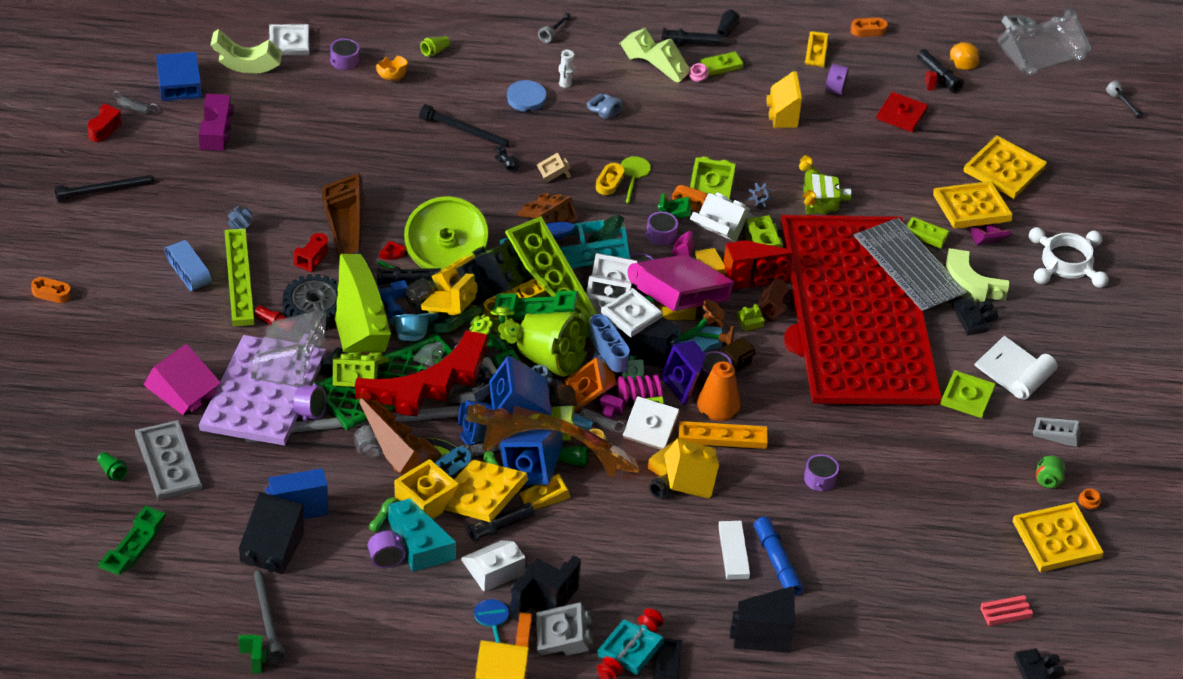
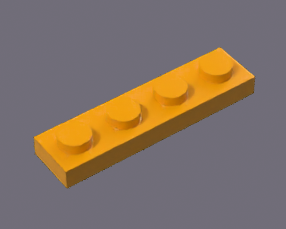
(723, 434)

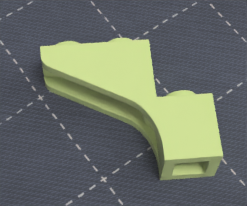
(662, 55)

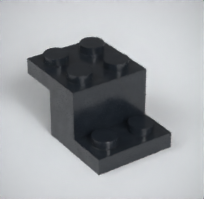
(495, 271)
(545, 586)

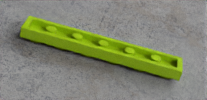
(239, 277)

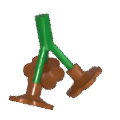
(715, 316)

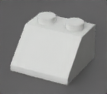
(495, 564)

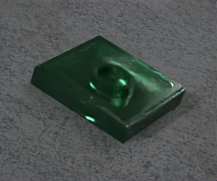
(450, 322)

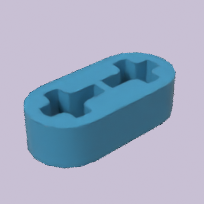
(448, 459)

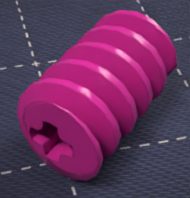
(638, 387)

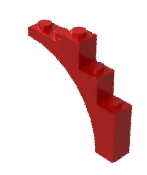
(433, 383)

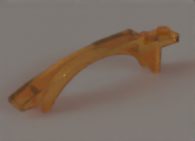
(503, 424)

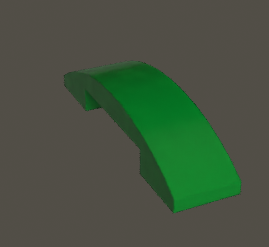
(563, 302)
(135, 543)

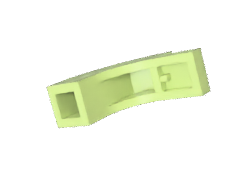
(246, 59)
(975, 284)

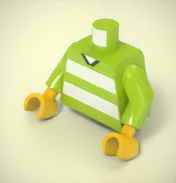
(821, 191)

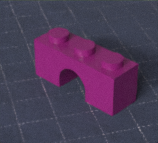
(214, 130)

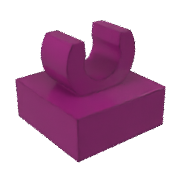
(611, 406)

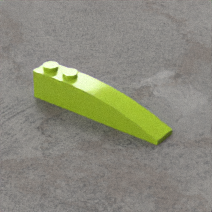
(547, 263)
(360, 309)

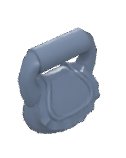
(606, 108)

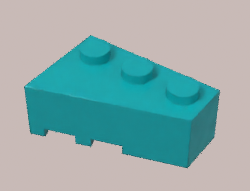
(422, 537)

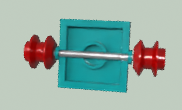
(630, 645)

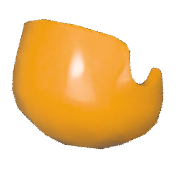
(965, 56)
(392, 70)

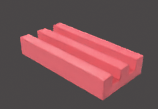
(1004, 608)

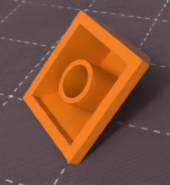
(591, 382)

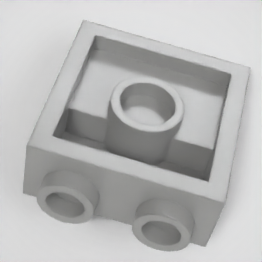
(564, 630)

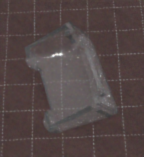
(1045, 43)
(288, 348)

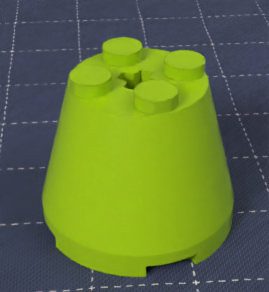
(554, 340)

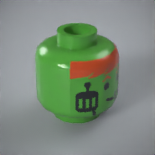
(1049, 470)

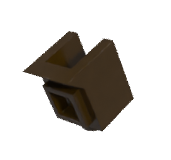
(740, 353)

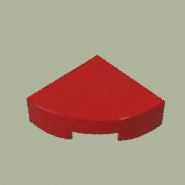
(930, 78)
(392, 251)

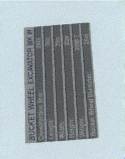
(910, 264)

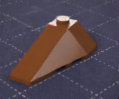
(396, 440)

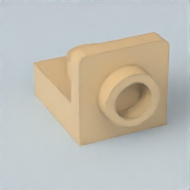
(553, 167)

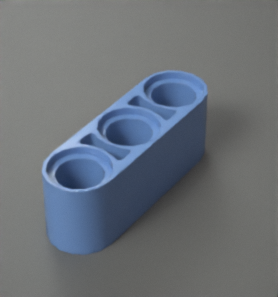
(188, 265)
(609, 343)

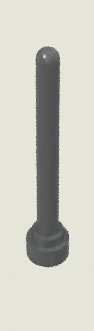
(275, 649)

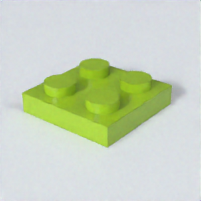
(968, 394)

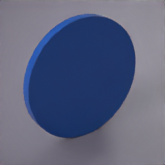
(560, 229)

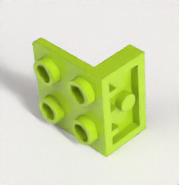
(355, 365)

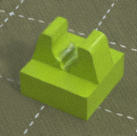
(750, 318)

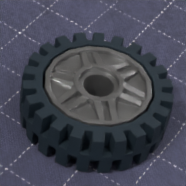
(311, 295)

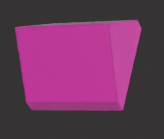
(683, 244)

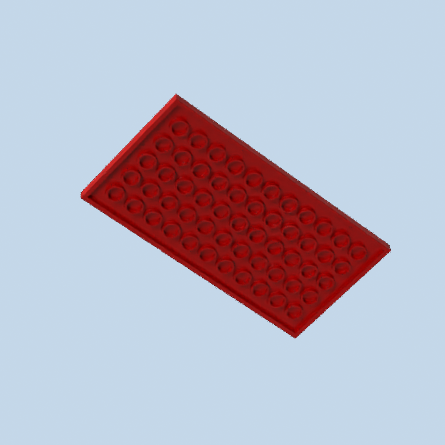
(854, 321)

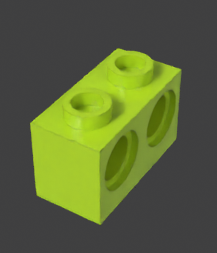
(762, 231)

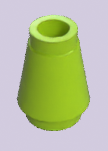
(434, 45)

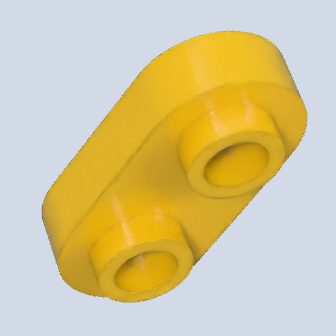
(609, 179)

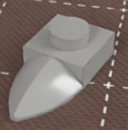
(1020, 21)

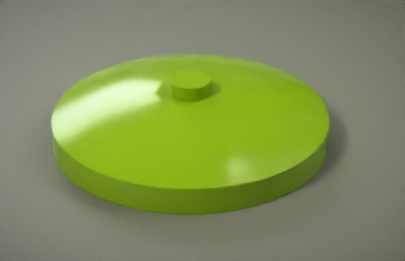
(444, 232)

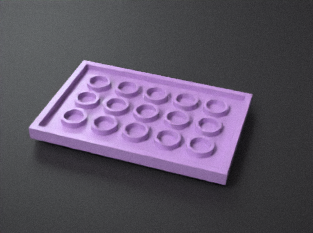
(253, 406)

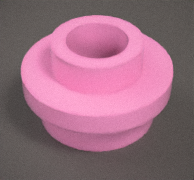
(699, 72)

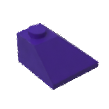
(683, 369)

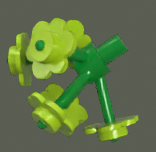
(506, 326)

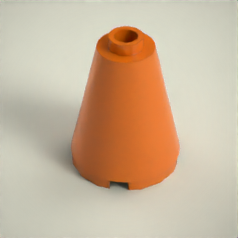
(720, 393)

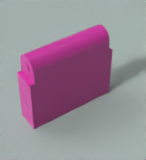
(680, 282)

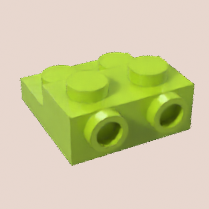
(713, 176)

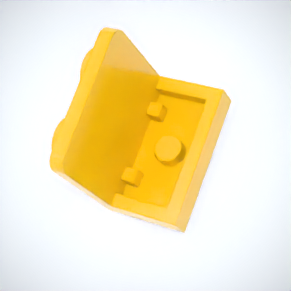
(455, 301)

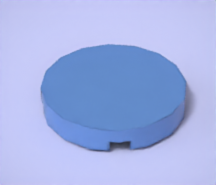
(526, 95)

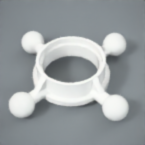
(1065, 269)

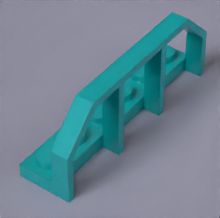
(585, 253)

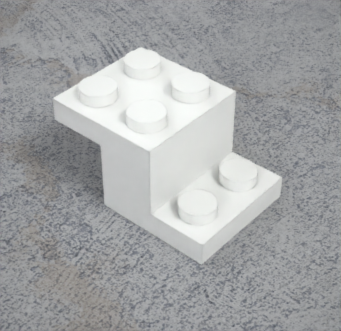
(722, 216)
(608, 280)

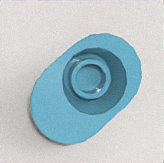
(412, 327)

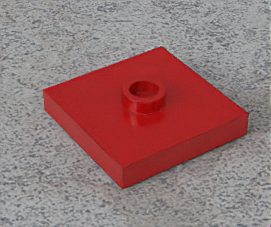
(902, 111)

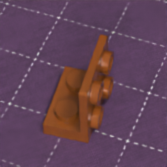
(551, 208)

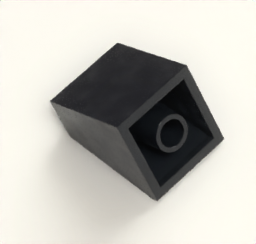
(653, 342)
(272, 533)
(765, 622)

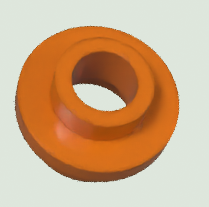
(1089, 499)

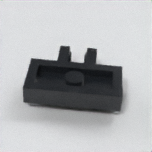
(974, 316)
(1034, 667)

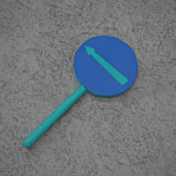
(491, 614)

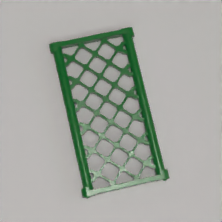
(359, 416)

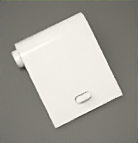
(1016, 368)

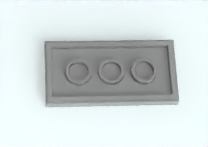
(168, 460)

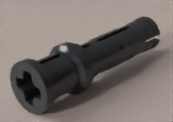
(681, 37)
(945, 75)
(395, 274)
(484, 528)

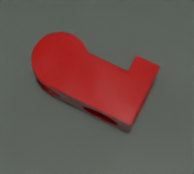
(104, 124)
(313, 253)

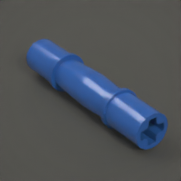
(778, 556)

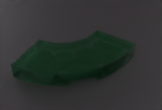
(609, 230)

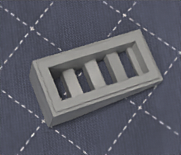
(1069, 437)

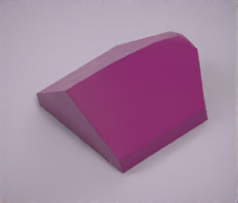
(988, 233)

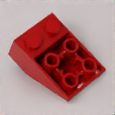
(756, 263)

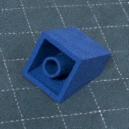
(520, 387)
(533, 453)

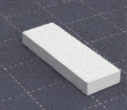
(733, 550)

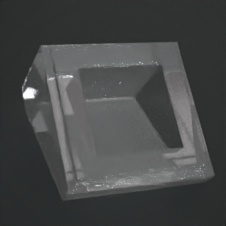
(429, 353)

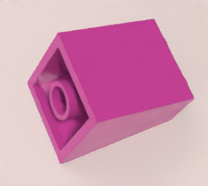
(182, 380)

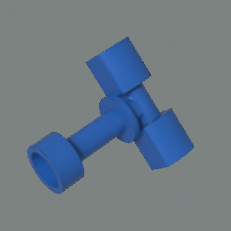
(389, 297)

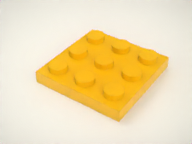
(1005, 166)
(972, 204)
(485, 490)
(1057, 537)

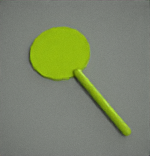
(635, 168)

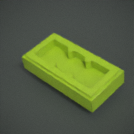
(722, 63)
(928, 232)

